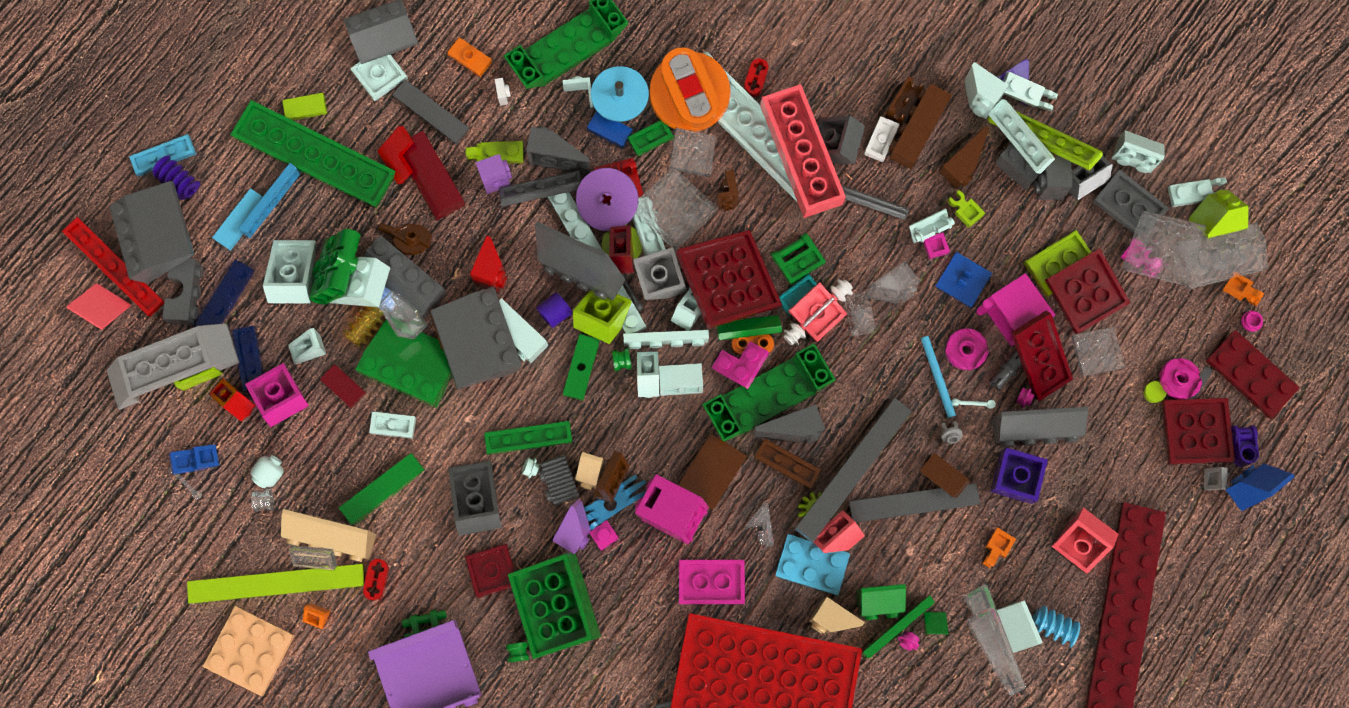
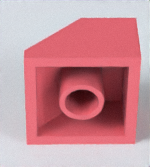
(1085, 540)

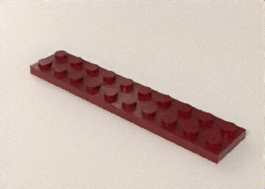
(1126, 608)

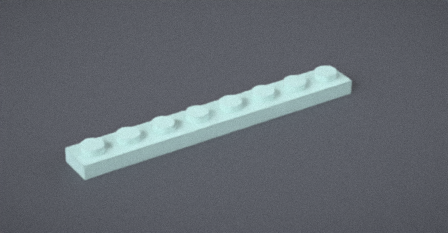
(579, 230)

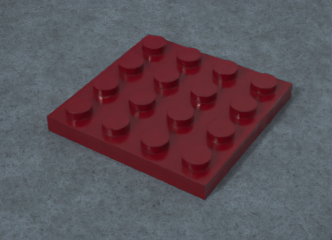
(728, 278)

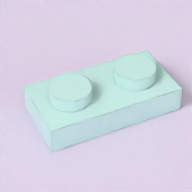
(392, 425)

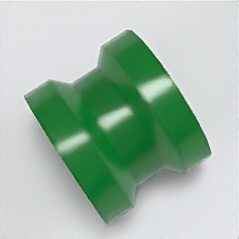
(621, 359)
(517, 652)

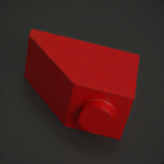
(232, 400)

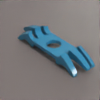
(622, 499)

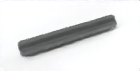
(875, 203)

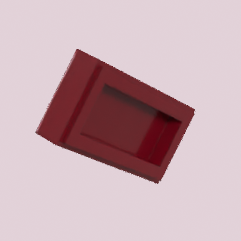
(342, 386)

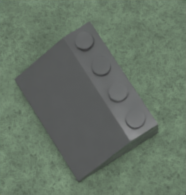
(151, 231)
(577, 263)
(476, 338)

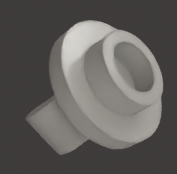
(951, 435)

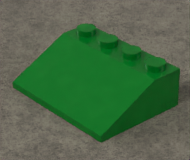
(407, 365)
(554, 605)

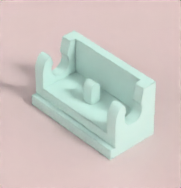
(681, 379)

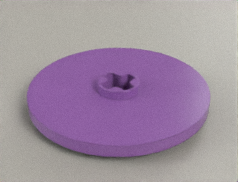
(612, 183)

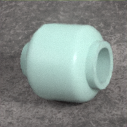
(267, 471)

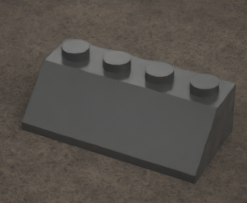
(407, 277)
(1040, 425)

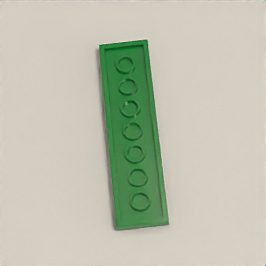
(313, 154)

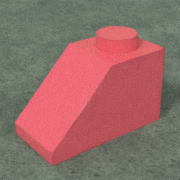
(839, 534)

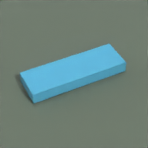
(177, 148)
(229, 233)

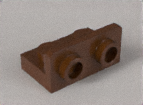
(729, 198)
(612, 477)

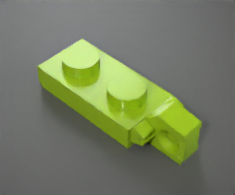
(508, 150)

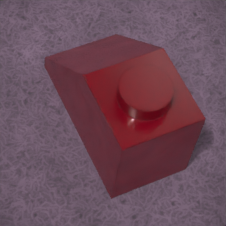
(622, 248)

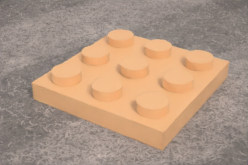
(248, 651)

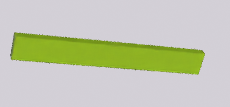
(275, 583)

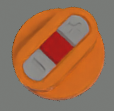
(689, 90)

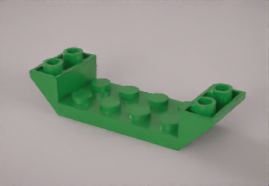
(567, 44)
(769, 394)

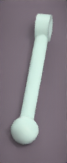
(990, 404)

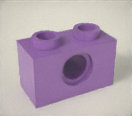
(494, 173)

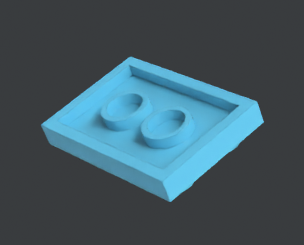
(809, 566)

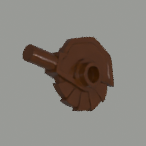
(409, 238)

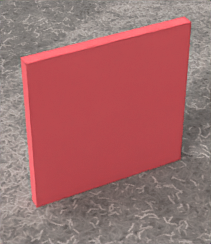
(98, 306)

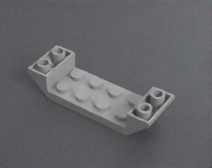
(170, 361)

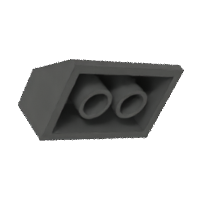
(380, 31)

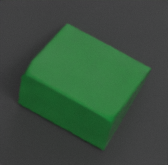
(935, 623)

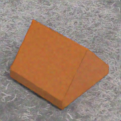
(315, 615)

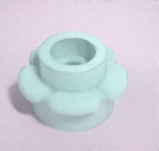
(530, 467)

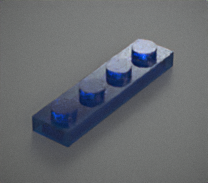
(226, 295)

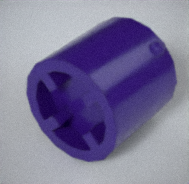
(554, 310)

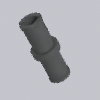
(1007, 370)

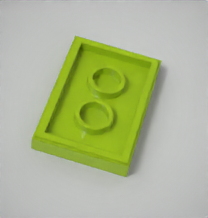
(1056, 258)

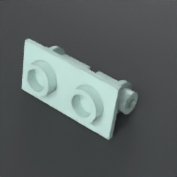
(930, 225)

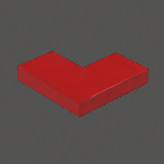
(393, 151)

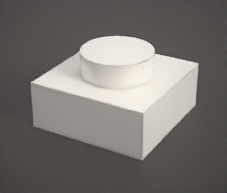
(502, 91)

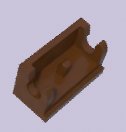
(904, 101)
(945, 475)

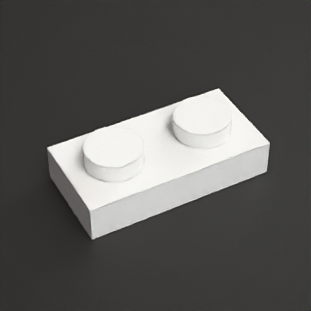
(881, 139)

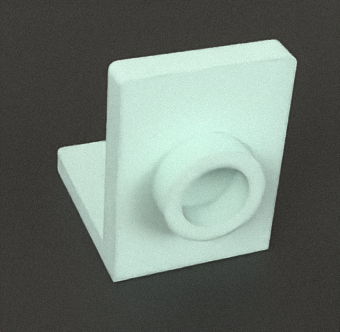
(578, 83)

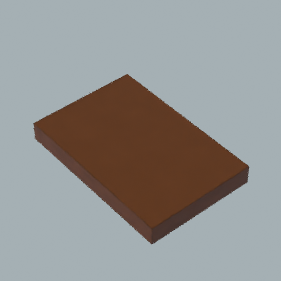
(712, 470)

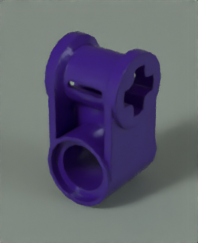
(1245, 440)

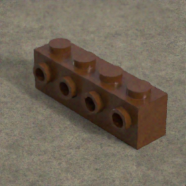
(919, 128)

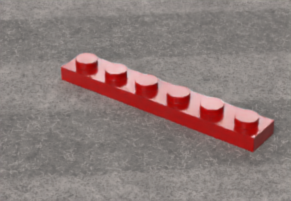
(112, 266)

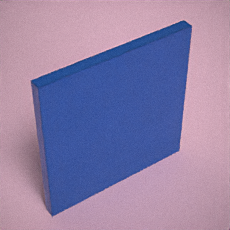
(963, 279)

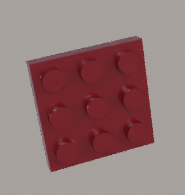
(1087, 291)
(1198, 431)

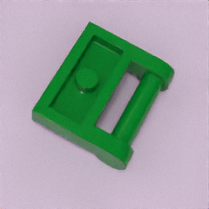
(802, 263)

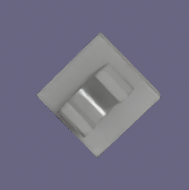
(1216, 478)

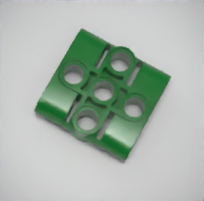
(335, 266)

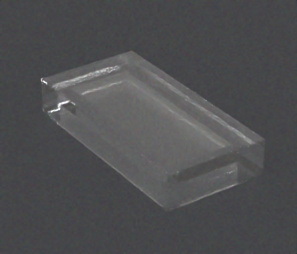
(313, 557)

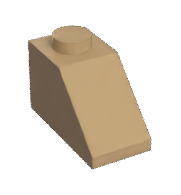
(589, 471)

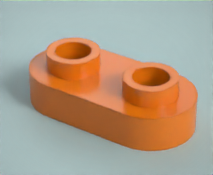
(756, 340)

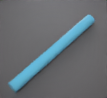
(938, 376)

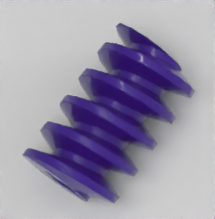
(168, 170)

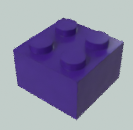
(1019, 475)

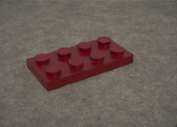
(1042, 355)
(1252, 374)

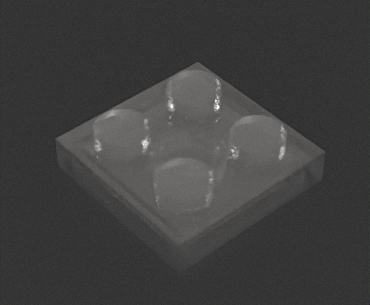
(692, 152)
(1097, 352)

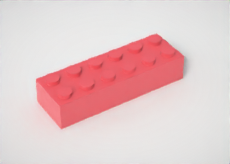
(802, 151)

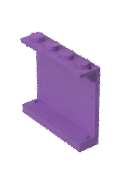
(427, 670)

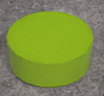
(1154, 392)

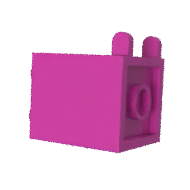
(1014, 306)
(671, 509)

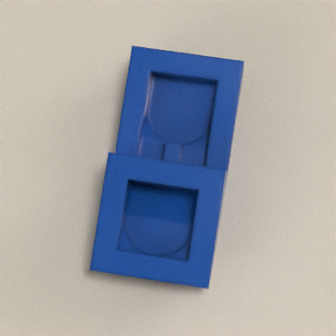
(193, 459)

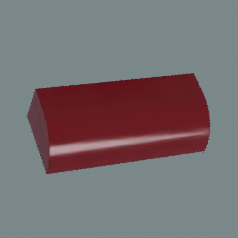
(432, 178)

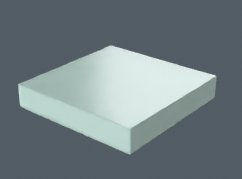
(379, 75)

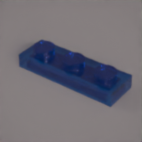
(248, 354)

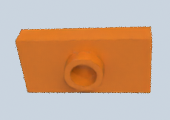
(469, 57)

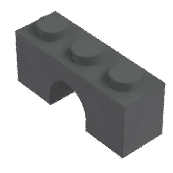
(184, 308)

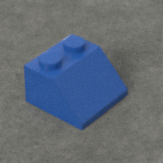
(1257, 484)

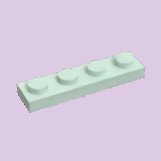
(1021, 136)
(657, 339)

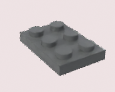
(1126, 199)

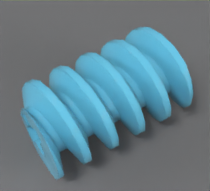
(1056, 624)

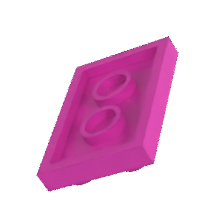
(711, 582)

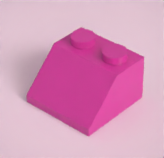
(276, 395)

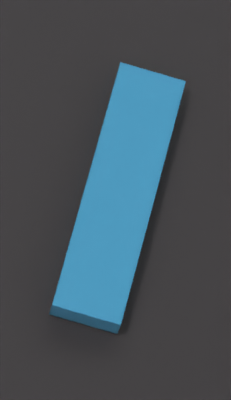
(269, 200)

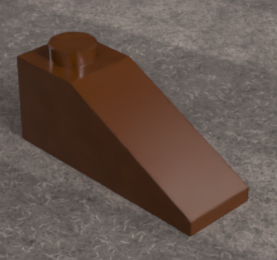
(961, 166)

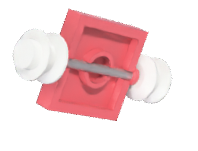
(817, 312)

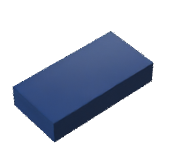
(609, 130)

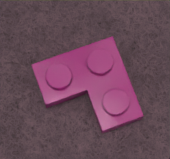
(742, 369)

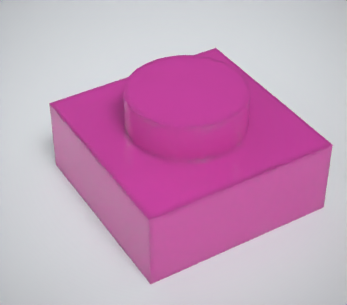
(936, 246)
(604, 535)

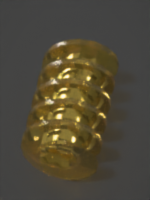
(363, 325)

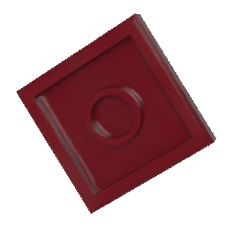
(490, 570)

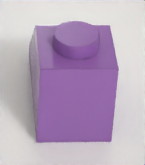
(574, 529)

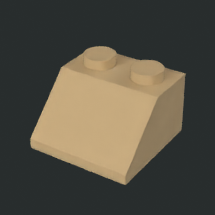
(832, 617)

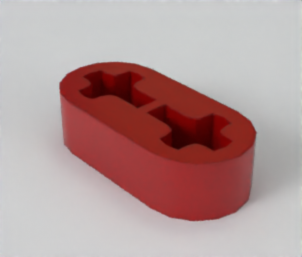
(751, 76)
(371, 578)

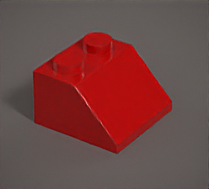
(488, 269)

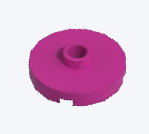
(974, 342)
(1188, 375)

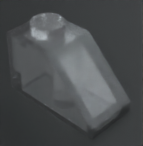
(859, 314)
(402, 316)

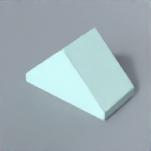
(307, 347)

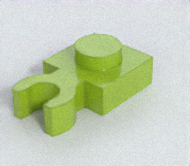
(968, 211)

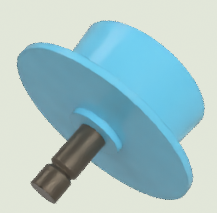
(619, 94)

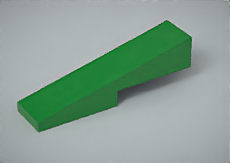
(381, 489)

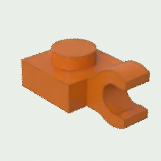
(1241, 287)
(1000, 545)

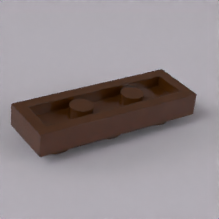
(787, 464)

